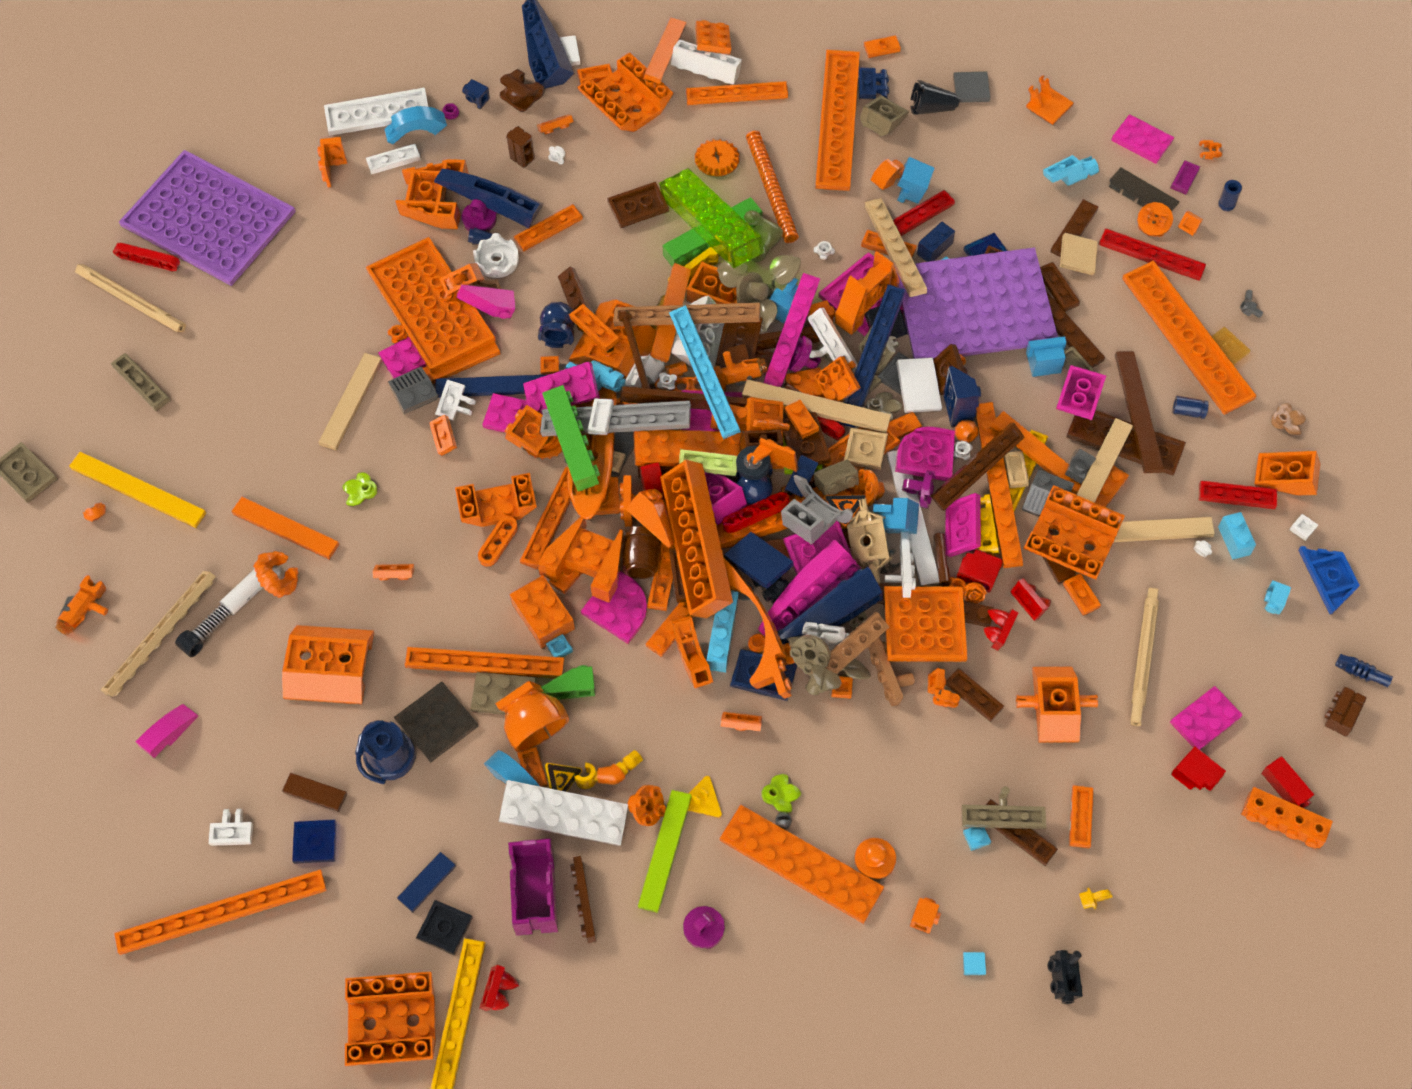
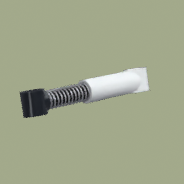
(192, 641)

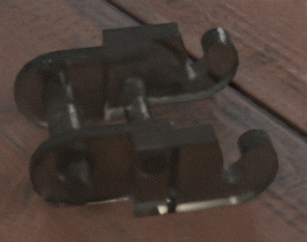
(892, 568)

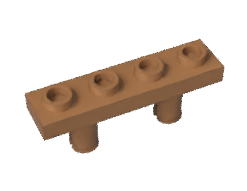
(856, 642)
(886, 675)

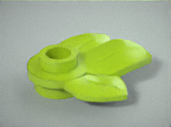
(359, 489)
(783, 793)

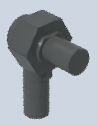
(1249, 307)

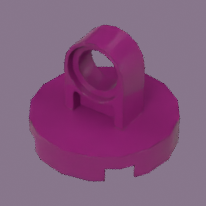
(478, 216)
(801, 356)
(923, 488)
(703, 927)

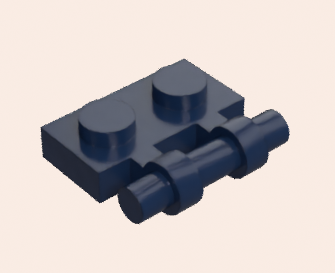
(867, 83)

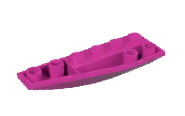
(812, 584)

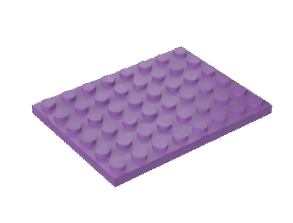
(207, 217)
(979, 305)

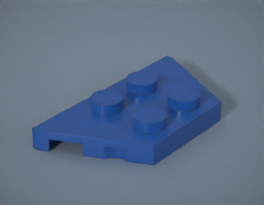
(1330, 575)

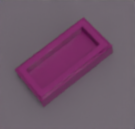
(1185, 177)

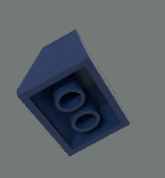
(960, 396)

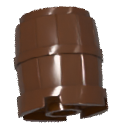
(640, 553)

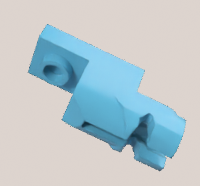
(1071, 170)
(605, 376)

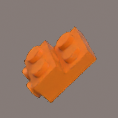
(526, 430)

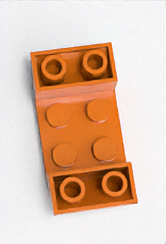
(491, 504)

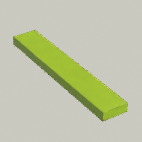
(664, 851)

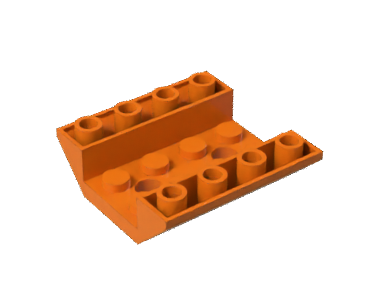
(632, 94)
(621, 357)
(1078, 524)
(323, 674)
(391, 1003)

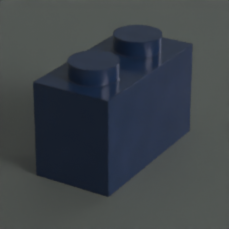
(936, 242)

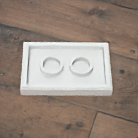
(918, 385)

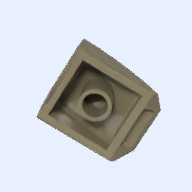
(882, 115)

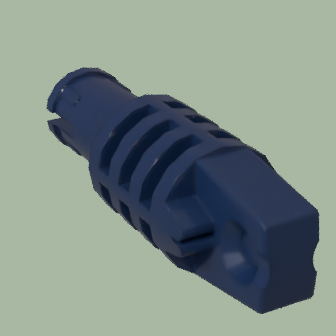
(1363, 670)

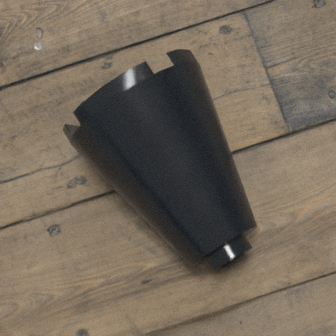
(932, 99)

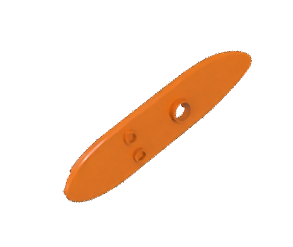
(602, 446)

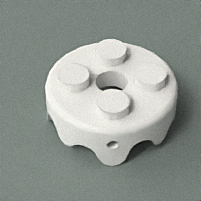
(496, 247)

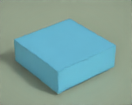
(559, 646)
(974, 963)

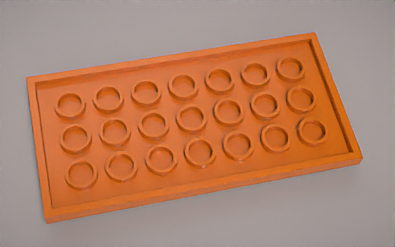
(435, 322)

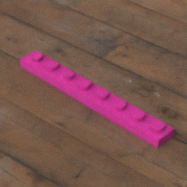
(792, 330)

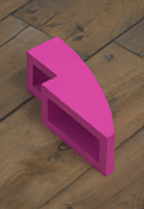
(166, 730)

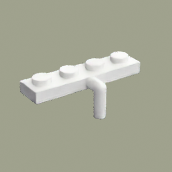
(830, 338)
(907, 569)

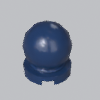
(556, 325)
(756, 489)

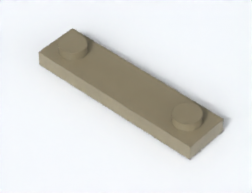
(140, 382)

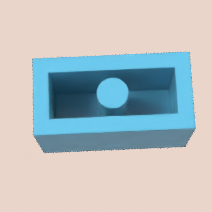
(1236, 535)

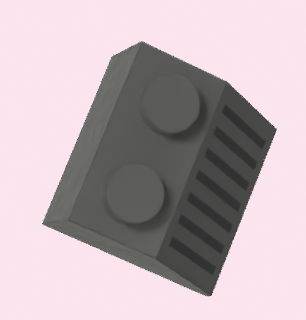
(413, 390)
(1040, 490)

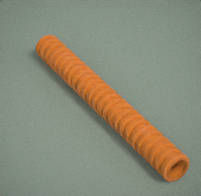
(772, 186)

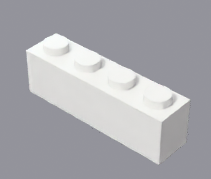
(711, 64)

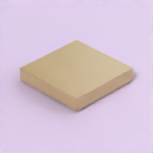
(1078, 254)
(866, 448)

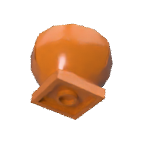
(527, 713)

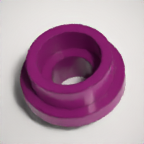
(450, 111)

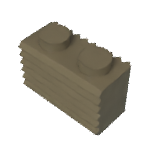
(836, 478)

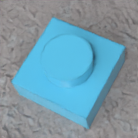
(976, 837)

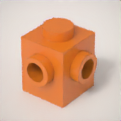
(925, 915)

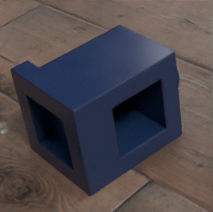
(476, 93)

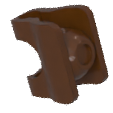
(517, 93)

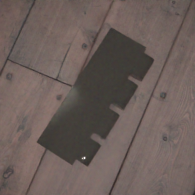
(1137, 188)

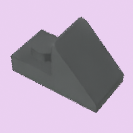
(1079, 465)

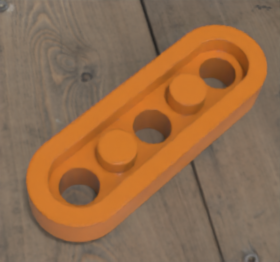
(498, 534)

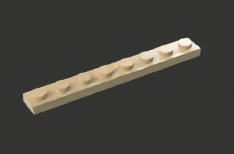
(895, 247)
(154, 638)

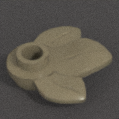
(884, 403)

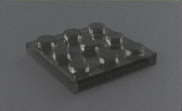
(436, 721)

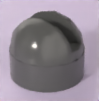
(785, 824)

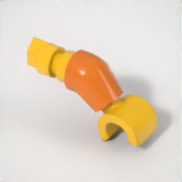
(608, 775)

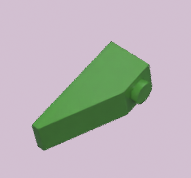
(572, 684)

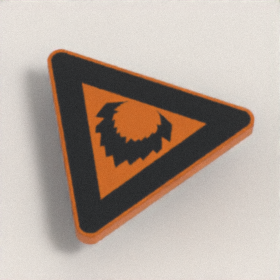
(845, 501)

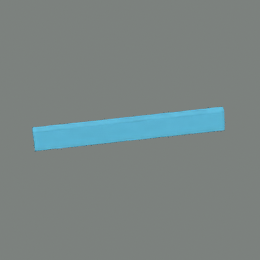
(704, 372)

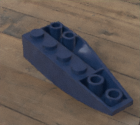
(544, 48)
(496, 197)
(840, 605)

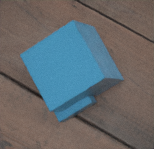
(914, 180)
(784, 299)
(1046, 356)
(900, 516)

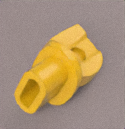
(1090, 899)

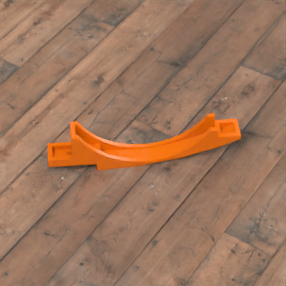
(771, 665)

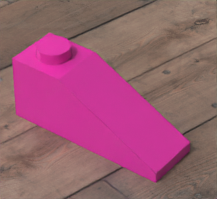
(489, 300)

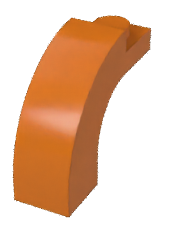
(690, 652)

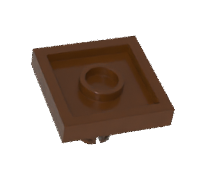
(947, 358)

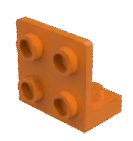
(331, 153)

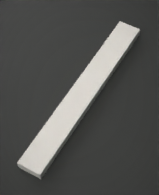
(922, 549)

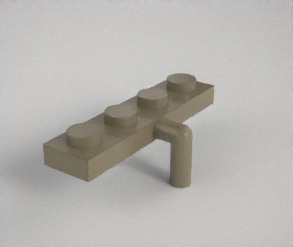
(1003, 816)

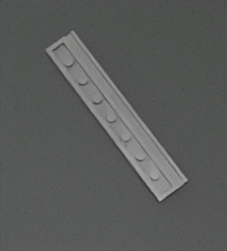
(632, 417)

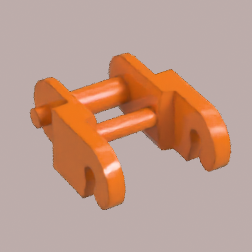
(1211, 145)
(946, 698)

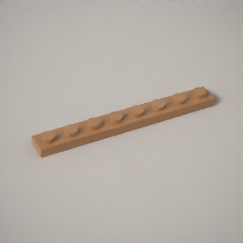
(699, 313)

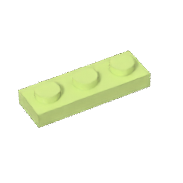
(711, 462)

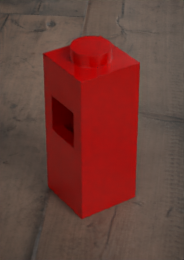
(1287, 783)

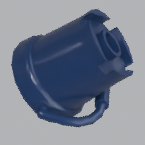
(385, 752)

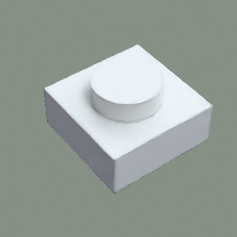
(1303, 527)

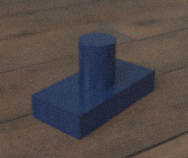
(805, 469)

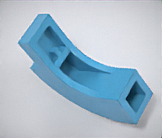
(415, 119)
(506, 768)

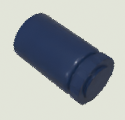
(1230, 195)
(1190, 407)

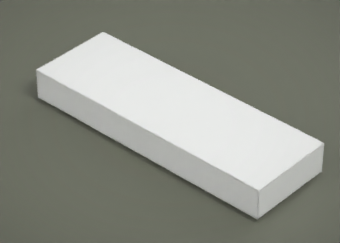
(393, 159)

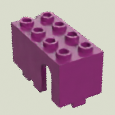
(533, 887)

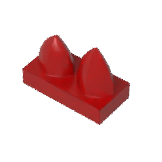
(1029, 600)
(1005, 621)
(497, 980)

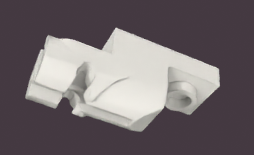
(652, 367)
(830, 634)

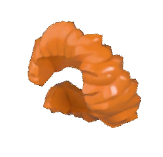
(269, 579)

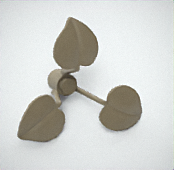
(784, 271)
(825, 680)

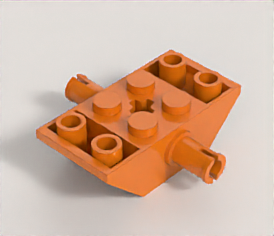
(1059, 719)

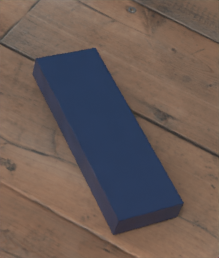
(426, 882)

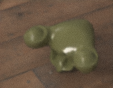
(769, 232)

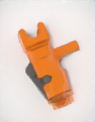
(739, 372)
(77, 606)

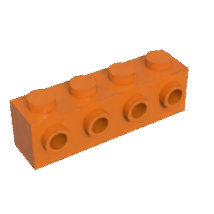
(1286, 818)

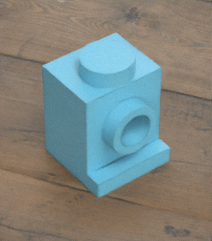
(1276, 597)

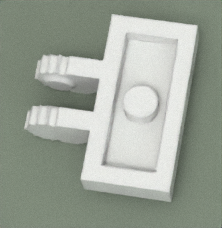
(451, 399)
(231, 833)

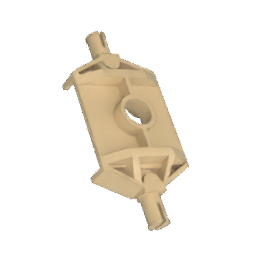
(870, 525)

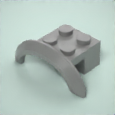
(812, 515)

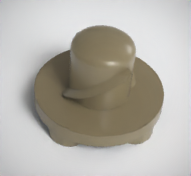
(751, 288)
(809, 651)

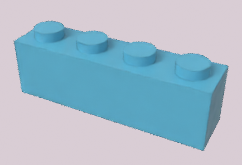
(722, 636)

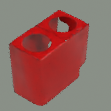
(980, 569)
(1198, 771)

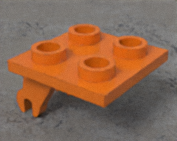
(1048, 103)

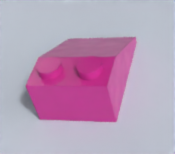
(1081, 392)
(724, 496)

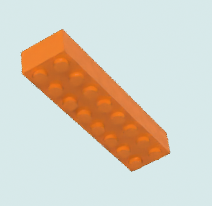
(696, 539)

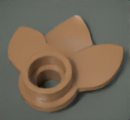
(1288, 419)

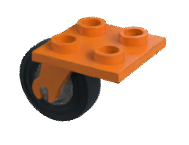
(756, 461)

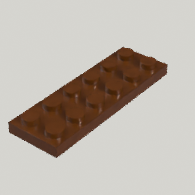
(1095, 431)

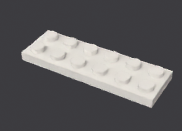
(370, 111)
(563, 813)

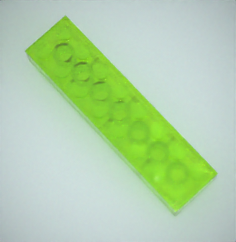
(711, 218)

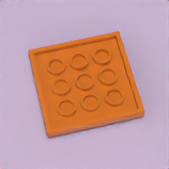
(926, 625)

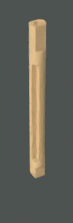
(130, 298)
(1144, 656)

